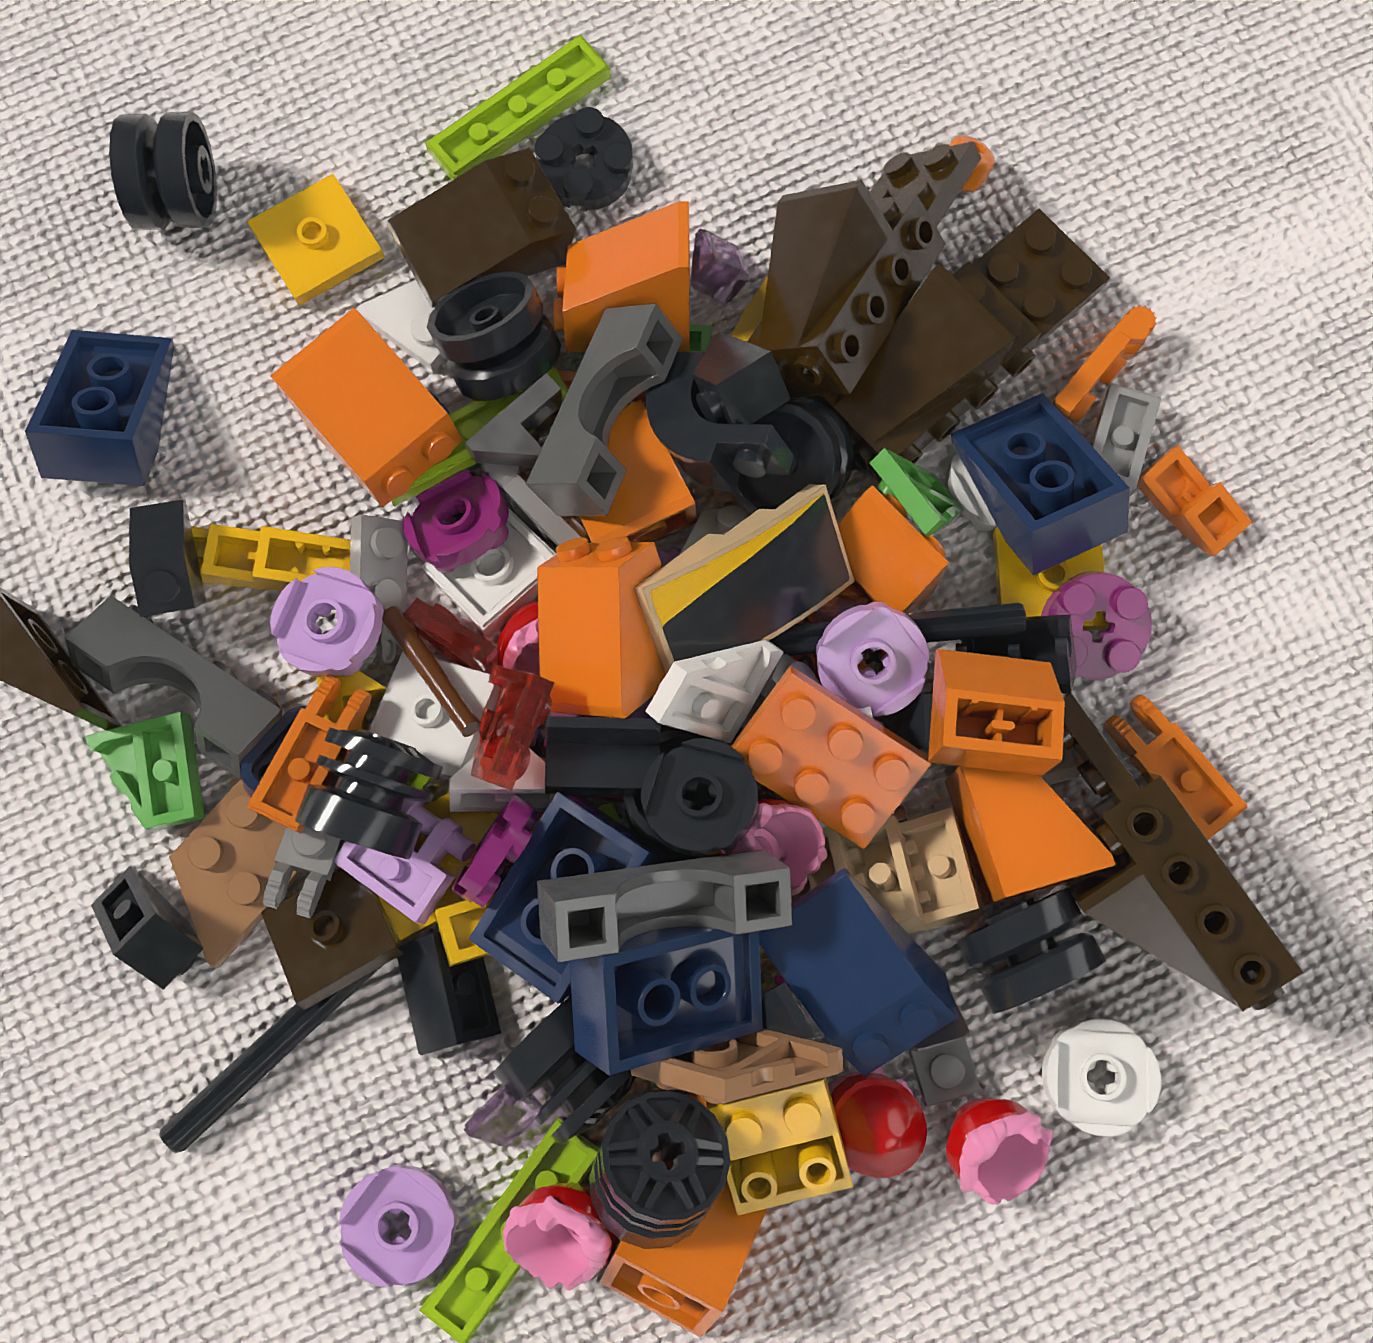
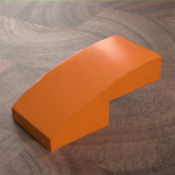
(1190, 503)

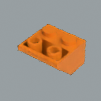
(889, 554)
(995, 713)

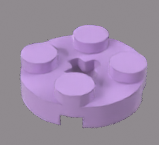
(876, 628)
(343, 647)
(364, 1227)

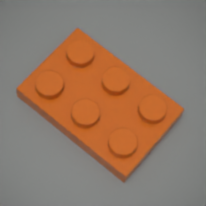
(829, 757)

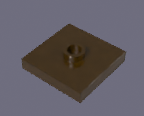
(334, 946)

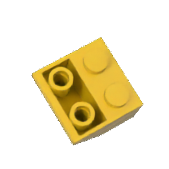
(783, 1146)

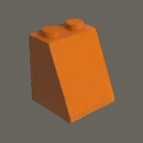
(627, 267)
(367, 407)
(652, 492)
(595, 629)
(1020, 833)
(693, 1277)

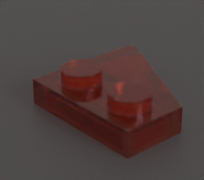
(451, 638)
(508, 732)

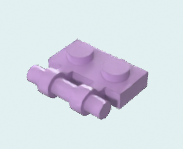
(413, 883)

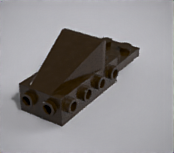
(851, 264)
(964, 339)
(1170, 883)

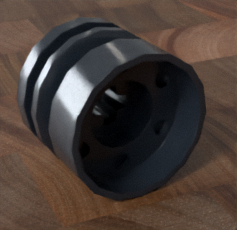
(369, 793)
(574, 1084)
(641, 1197)

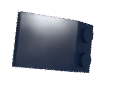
(102, 409)
(1043, 483)
(567, 842)
(859, 973)
(665, 996)

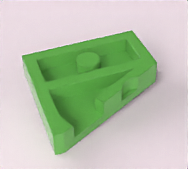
(917, 491)
(155, 769)

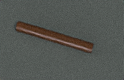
(431, 671)

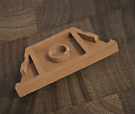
(226, 871)
(745, 1066)

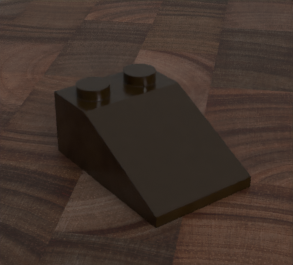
(483, 224)
(41, 666)

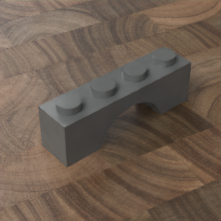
(624, 358)
(130, 650)
(605, 909)

